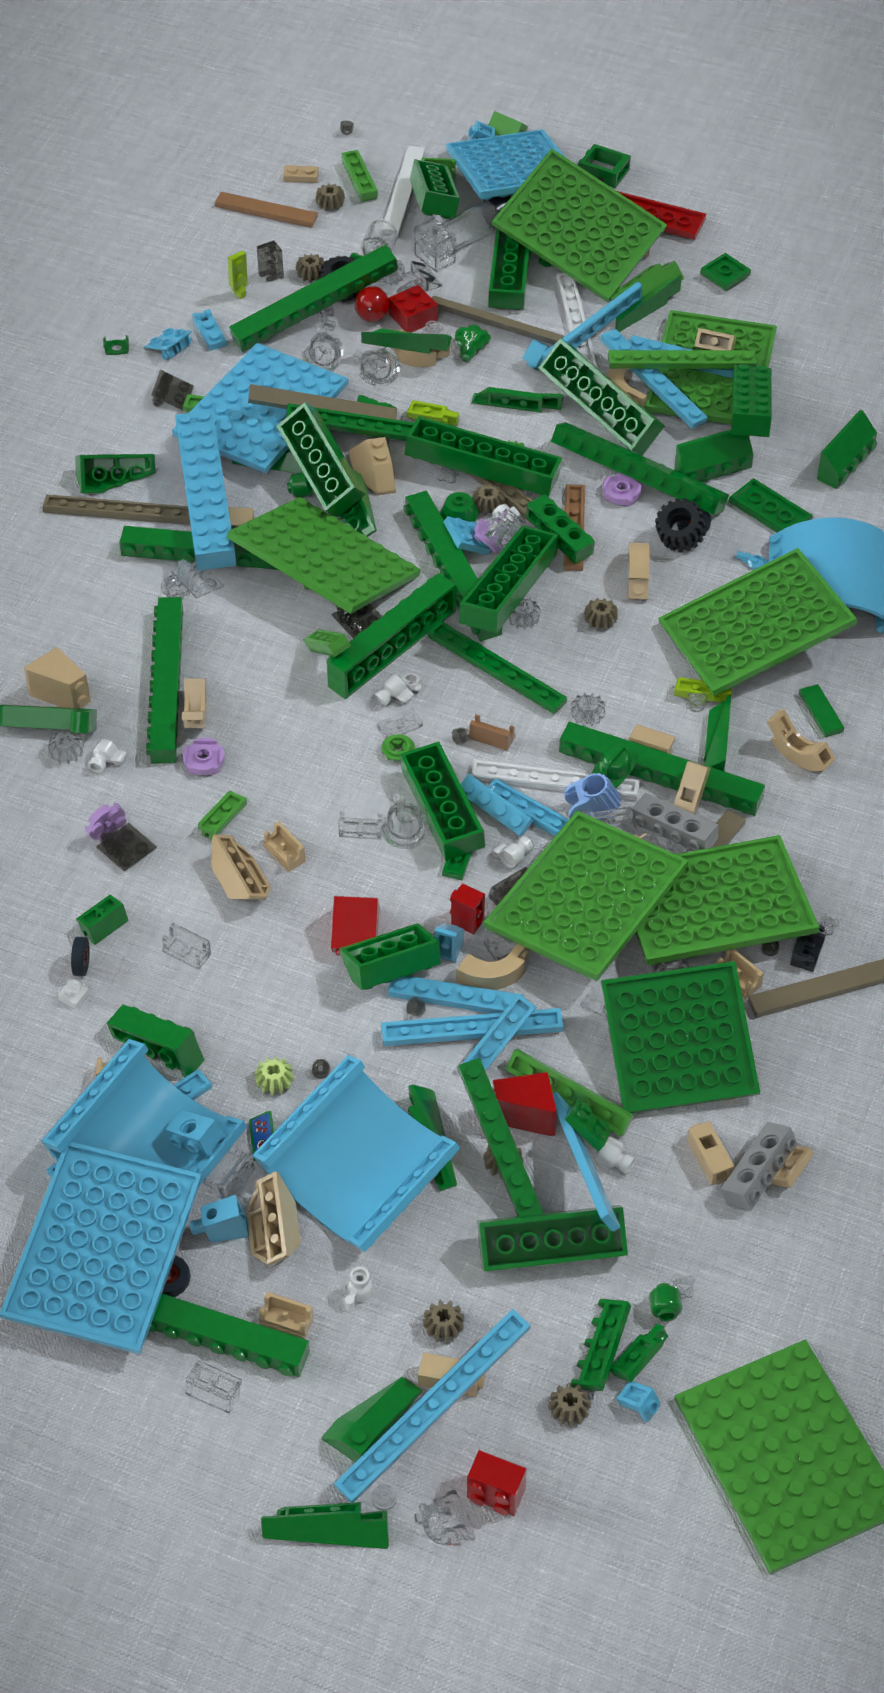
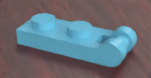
(209, 330)

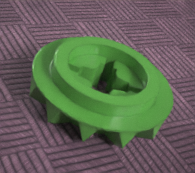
(396, 741)

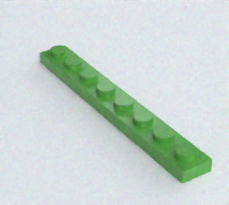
(680, 359)

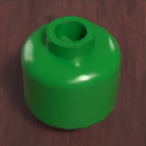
(299, 486)
(665, 1302)

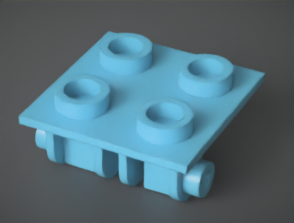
(170, 342)

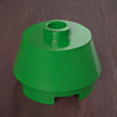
(459, 506)

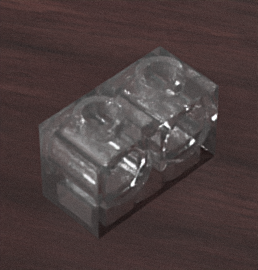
(503, 527)

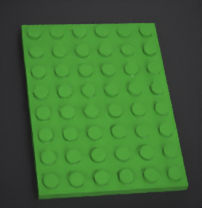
(579, 224)
(708, 390)
(324, 554)
(757, 621)
(586, 895)
(728, 902)
(787, 1455)

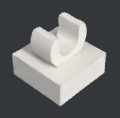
(73, 993)

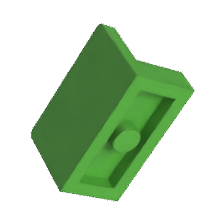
(506, 125)

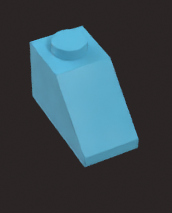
(534, 354)
(450, 941)

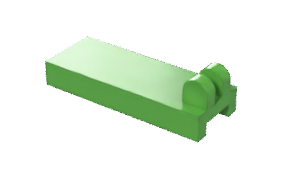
(222, 814)

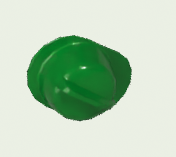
(616, 764)

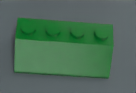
(847, 450)
(714, 456)
(391, 956)

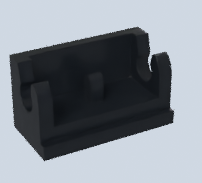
(808, 950)

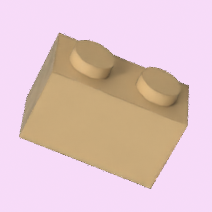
(714, 340)

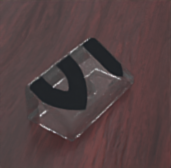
(422, 270)

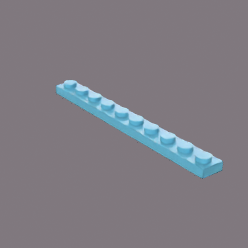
(431, 1406)

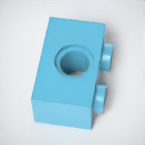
(194, 1132)

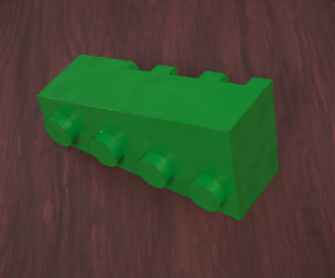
(162, 1037)

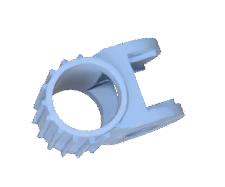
(599, 794)

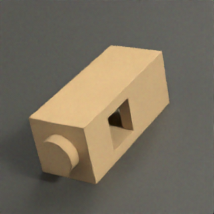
(692, 786)
(710, 1152)
(435, 1367)

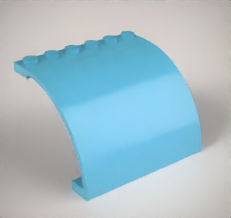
(845, 555)
(129, 1112)
(354, 1155)

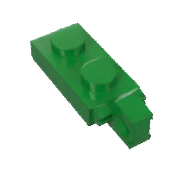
(639, 1354)

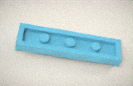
(496, 805)
(502, 1031)

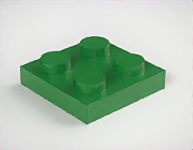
(725, 271)
(591, 1128)

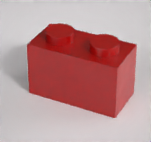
(467, 908)

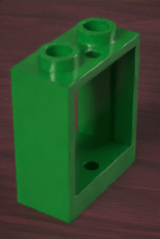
(602, 154)

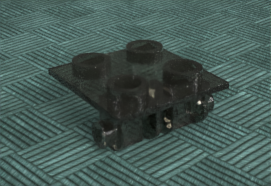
(170, 390)
(358, 620)
(125, 846)

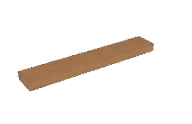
(266, 209)
(575, 509)

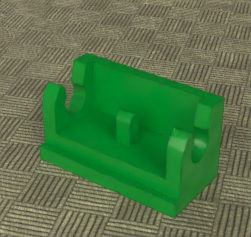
(102, 919)

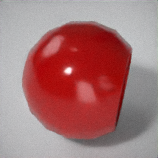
(373, 298)

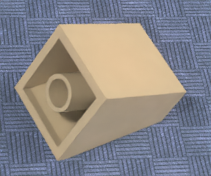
(57, 680)

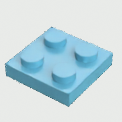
(463, 535)

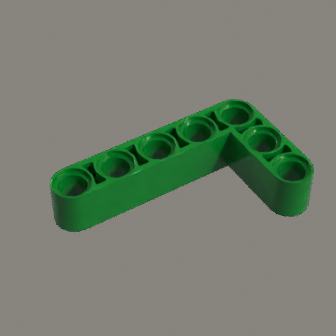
(73, 719)

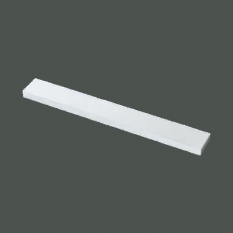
(403, 189)
(574, 311)
(541, 777)

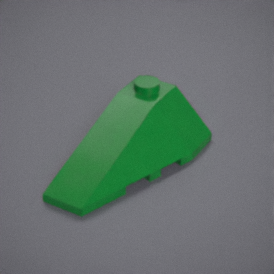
(109, 471)
(360, 514)
(371, 1419)

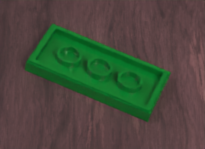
(768, 506)

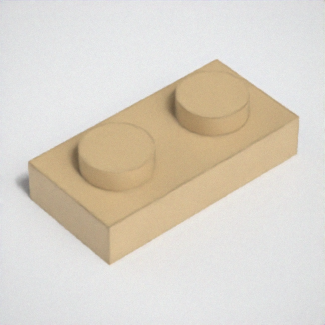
(301, 174)
(793, 1167)

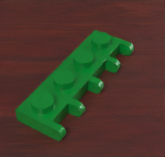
(603, 1345)

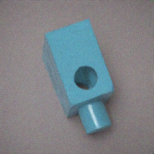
(222, 1220)

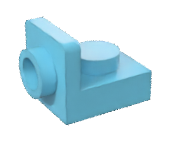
(481, 131)
(640, 1399)

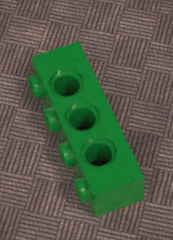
(571, 537)

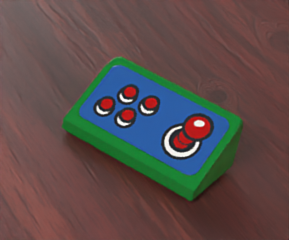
(261, 1129)

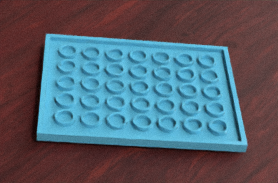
(501, 162)
(249, 430)
(102, 1247)

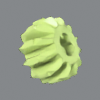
(274, 1075)

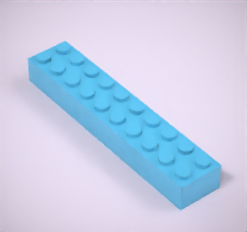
(205, 490)

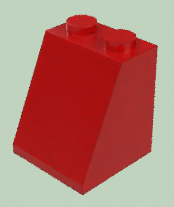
(353, 921)
(527, 1103)

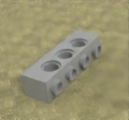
(674, 823)
(759, 1166)

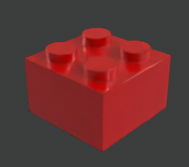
(412, 309)
(496, 1483)

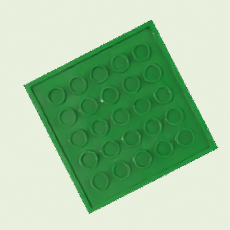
(680, 1037)

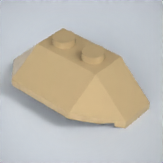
(374, 464)
(237, 870)
(272, 1220)

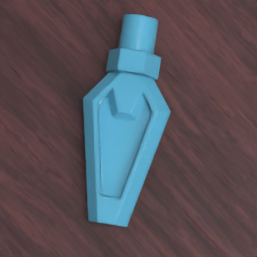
(753, 561)

